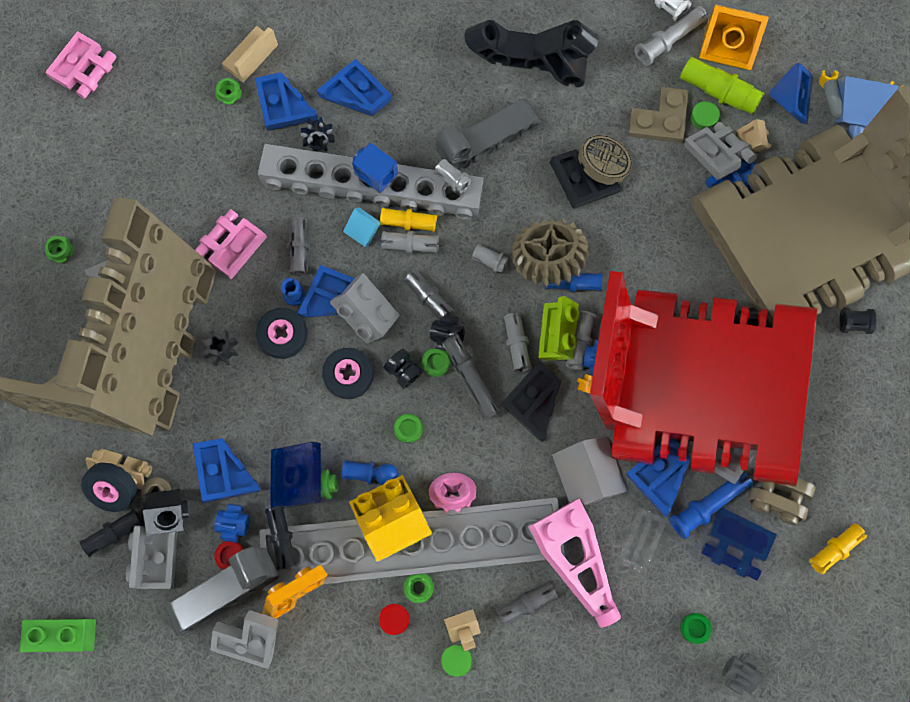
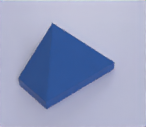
(794, 92)

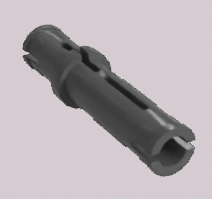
(467, 370)

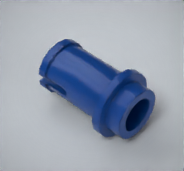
(292, 292)

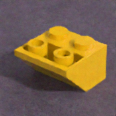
(390, 518)

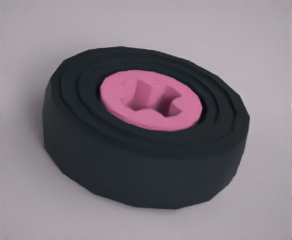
(281, 347)
(355, 385)
(120, 483)

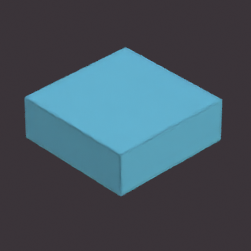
(361, 226)

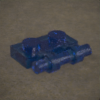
(742, 535)

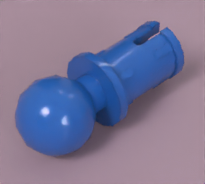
(367, 472)

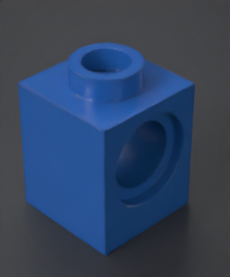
(374, 167)

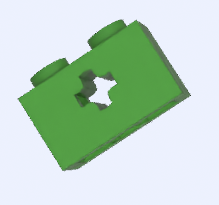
(58, 635)

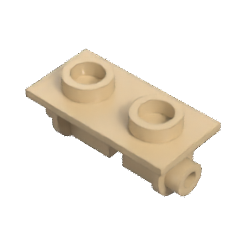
(136, 468)

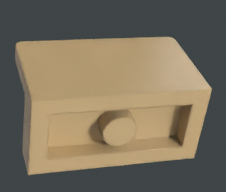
(250, 53)

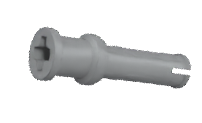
(662, 40)

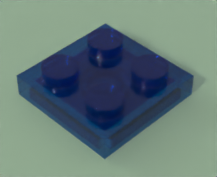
(296, 475)

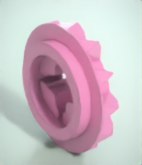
(452, 482)

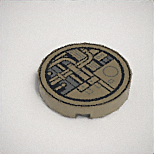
(605, 159)

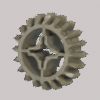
(550, 252)

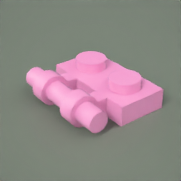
(74, 61)
(237, 246)

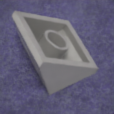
(589, 471)

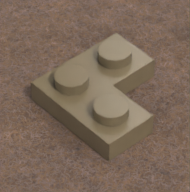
(664, 124)

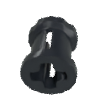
(857, 320)

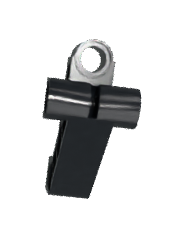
(556, 50)

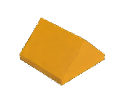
(733, 37)

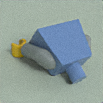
(855, 100)

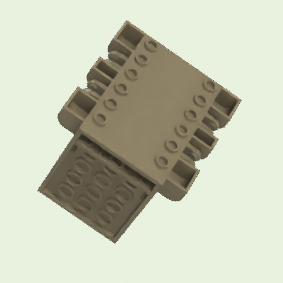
(821, 221)
(132, 331)

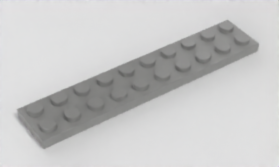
(458, 542)

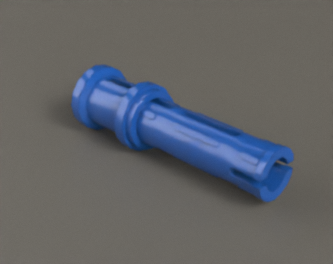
(700, 511)

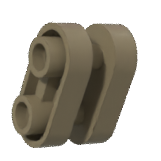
(789, 509)

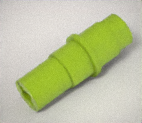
(722, 86)

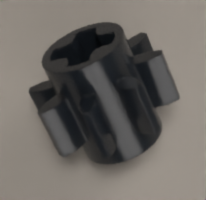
(321, 136)
(445, 328)
(227, 347)

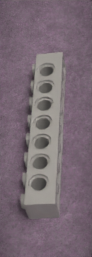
(278, 159)

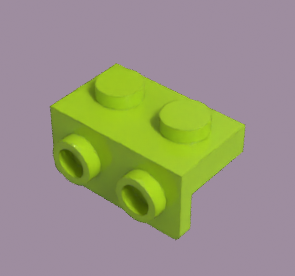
(559, 330)

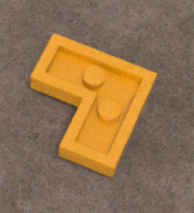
(284, 597)

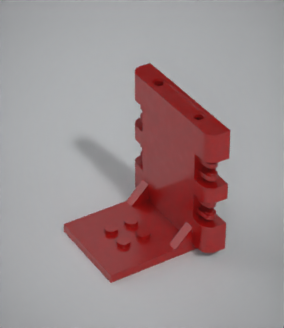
(703, 381)

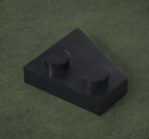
(576, 183)
(534, 400)

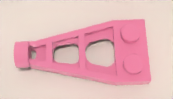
(557, 529)

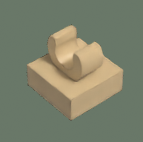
(755, 135)
(463, 628)

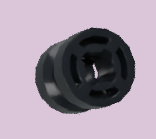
(403, 368)

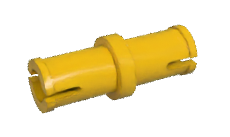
(408, 219)
(838, 548)

